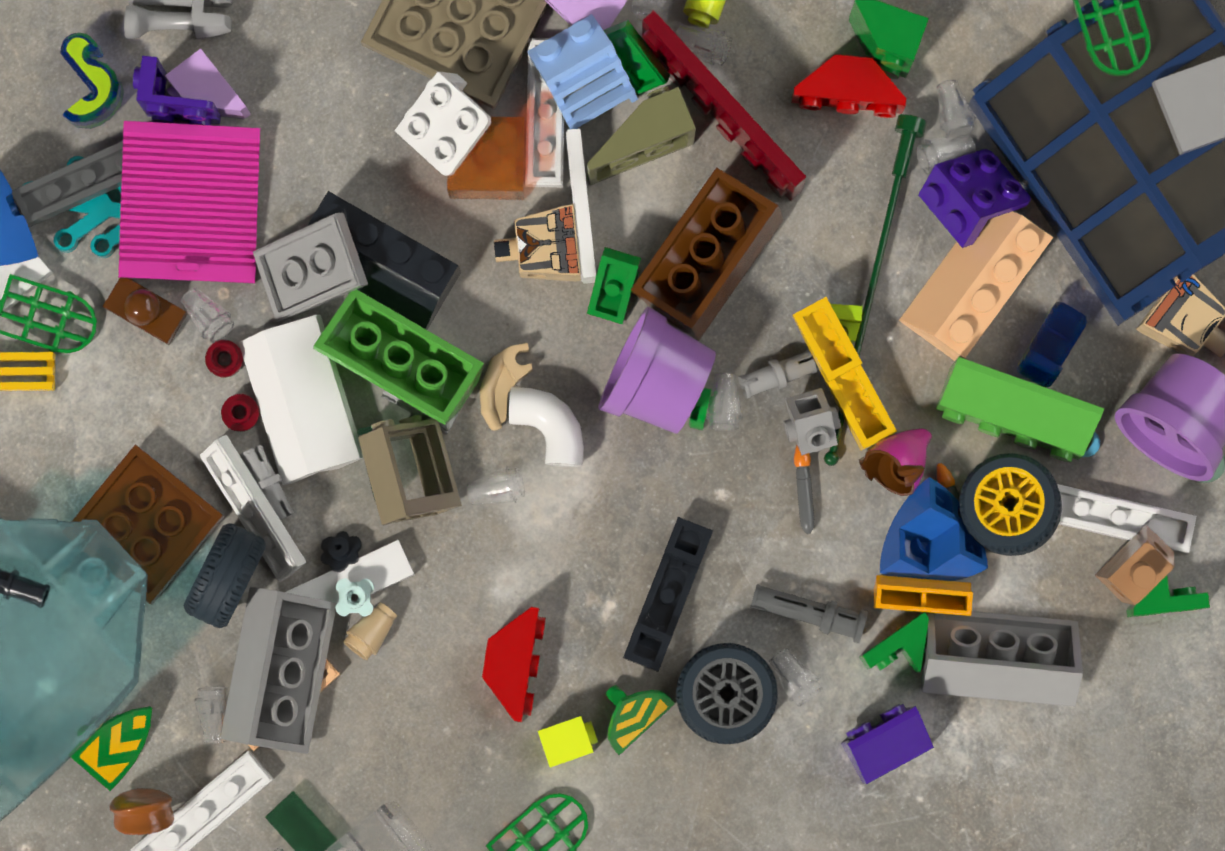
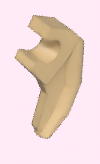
(500, 376)

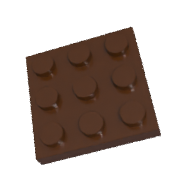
(151, 517)

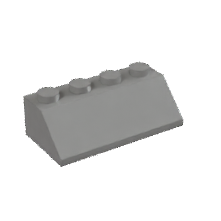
(1003, 658)
(278, 670)

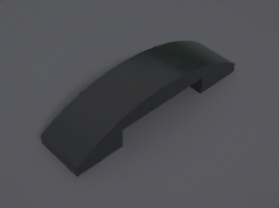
(668, 594)

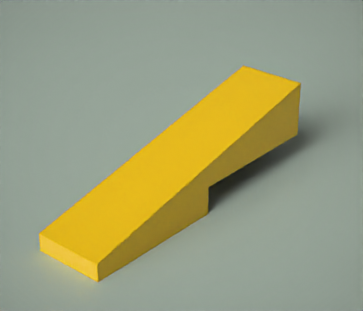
(844, 373)

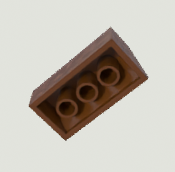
(708, 253)

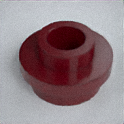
(216, 350)
(250, 418)

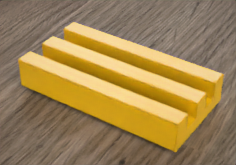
(48, 357)

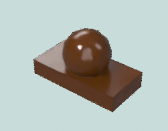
(145, 310)

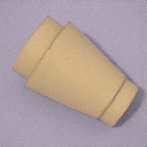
(370, 631)

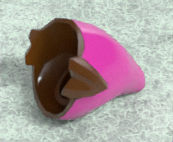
(898, 461)

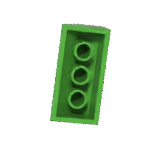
(400, 357)
(1018, 409)

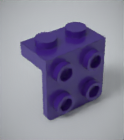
(151, 87)
(970, 192)

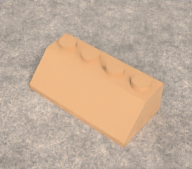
(975, 284)

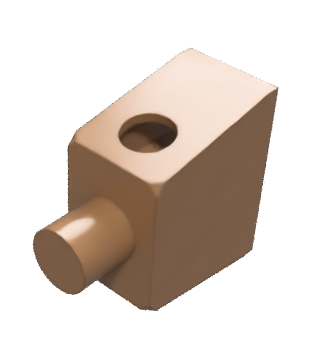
(1137, 567)

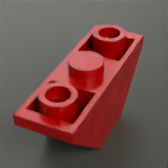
(851, 86)
(511, 662)

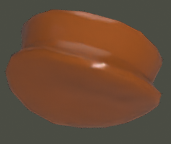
(142, 811)

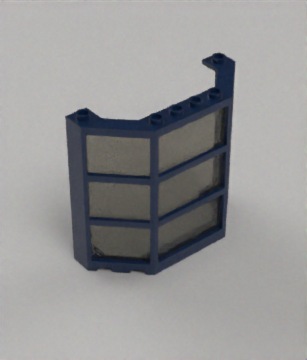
(1104, 156)

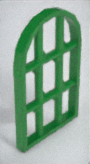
(1108, 42)
(35, 303)
(546, 818)

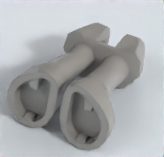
(205, 25)

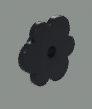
(346, 555)

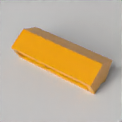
(923, 595)

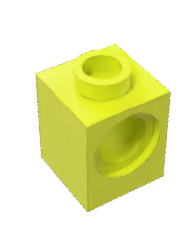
(567, 740)

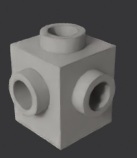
(811, 421)

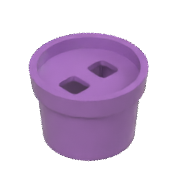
(657, 374)
(1179, 417)

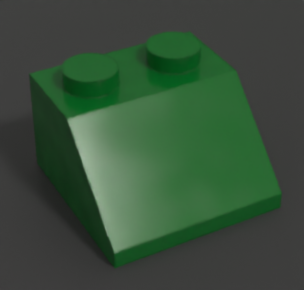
(888, 34)

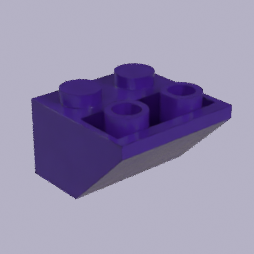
(887, 744)

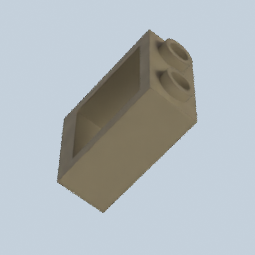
(431, 462)

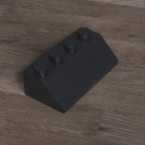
(397, 268)

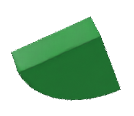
(699, 412)

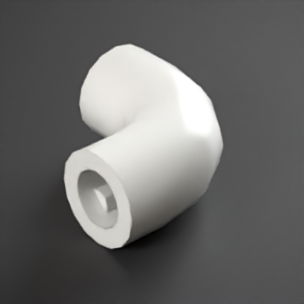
(555, 422)

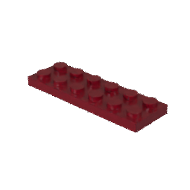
(715, 99)

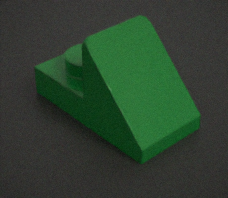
(613, 285)
(1159, 601)
(908, 639)

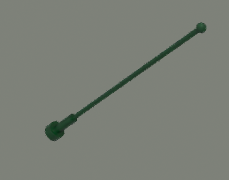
(910, 128)

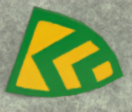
(634, 715)
(115, 746)

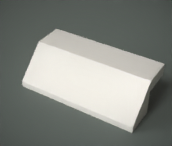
(300, 400)

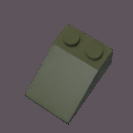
(652, 131)

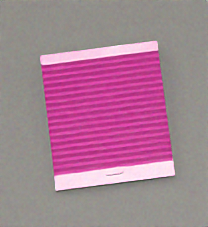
(189, 202)

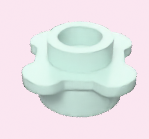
(347, 589)

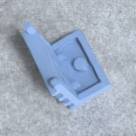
(577, 59)

